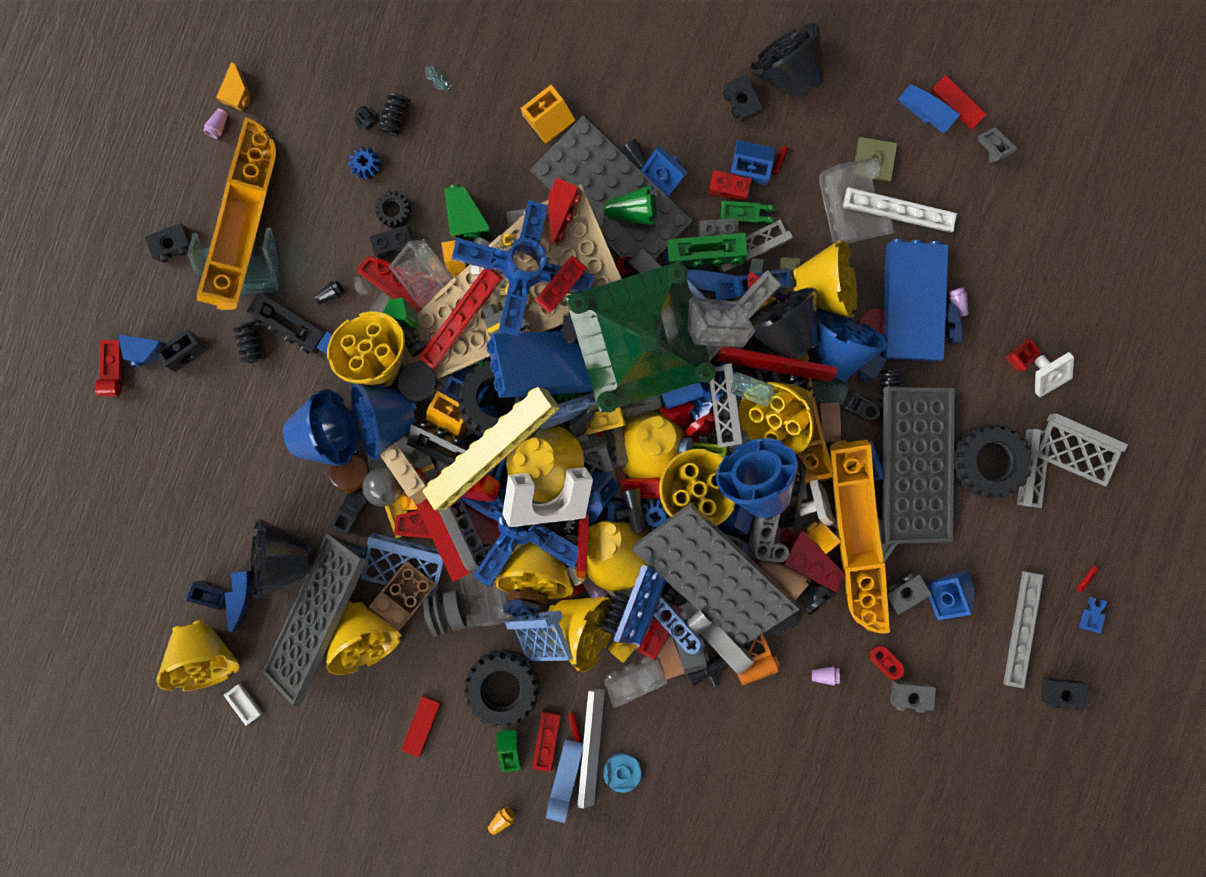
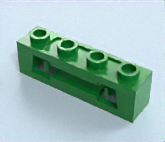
(734, 252)

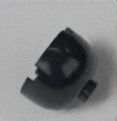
(815, 596)

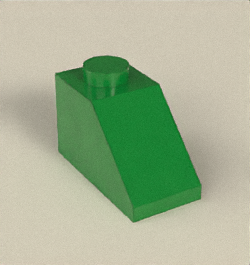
(402, 313)
(508, 750)

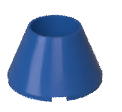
(322, 430)
(759, 476)

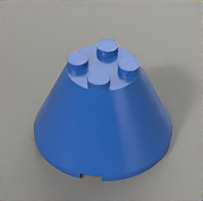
(846, 344)
(382, 415)

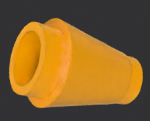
(502, 820)

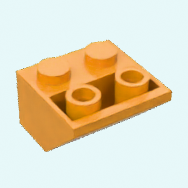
(548, 114)
(445, 413)

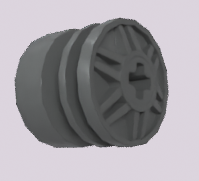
(445, 613)

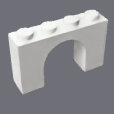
(568, 505)

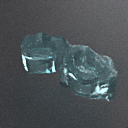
(437, 79)

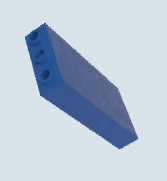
(915, 300)
(537, 361)

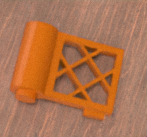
(763, 666)

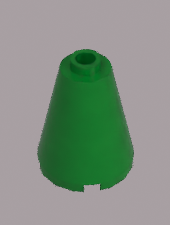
(633, 207)

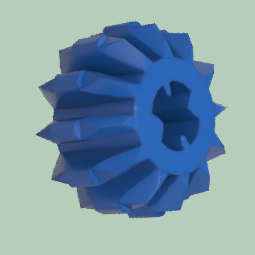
(370, 167)
(649, 514)

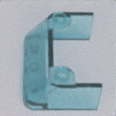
(262, 270)

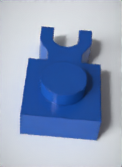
(1092, 618)

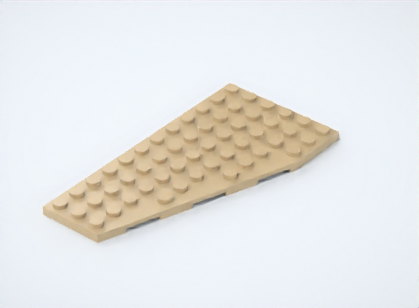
(582, 240)

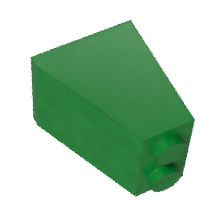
(464, 216)

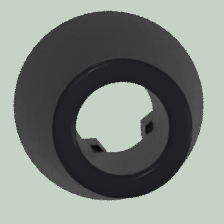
(635, 153)
(330, 292)
(581, 422)

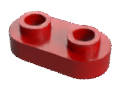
(886, 661)

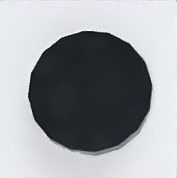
(417, 381)

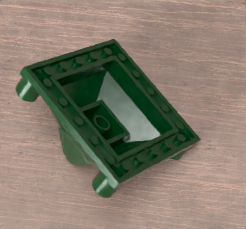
(638, 337)

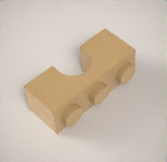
(405, 473)

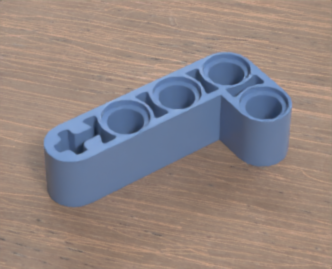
(672, 625)
(564, 781)

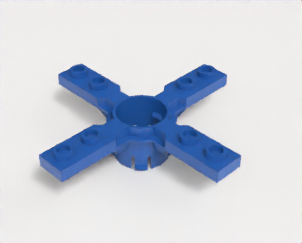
(520, 280)
(508, 541)

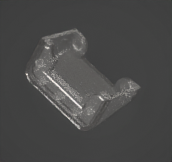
(847, 223)

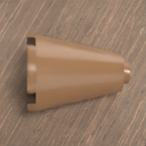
(785, 577)

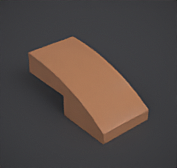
(830, 422)
(670, 659)

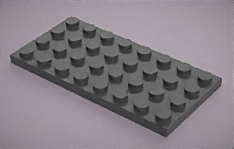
(591, 160)
(918, 465)
(715, 575)
(313, 619)

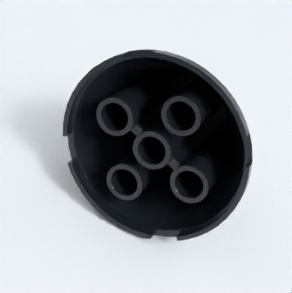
(793, 62)
(789, 325)
(277, 558)

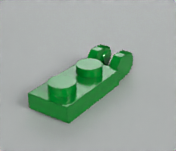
(745, 212)

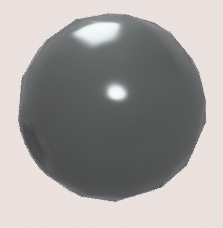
(381, 487)

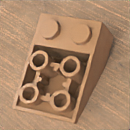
(402, 595)

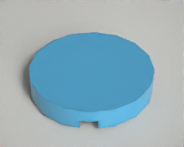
(622, 772)

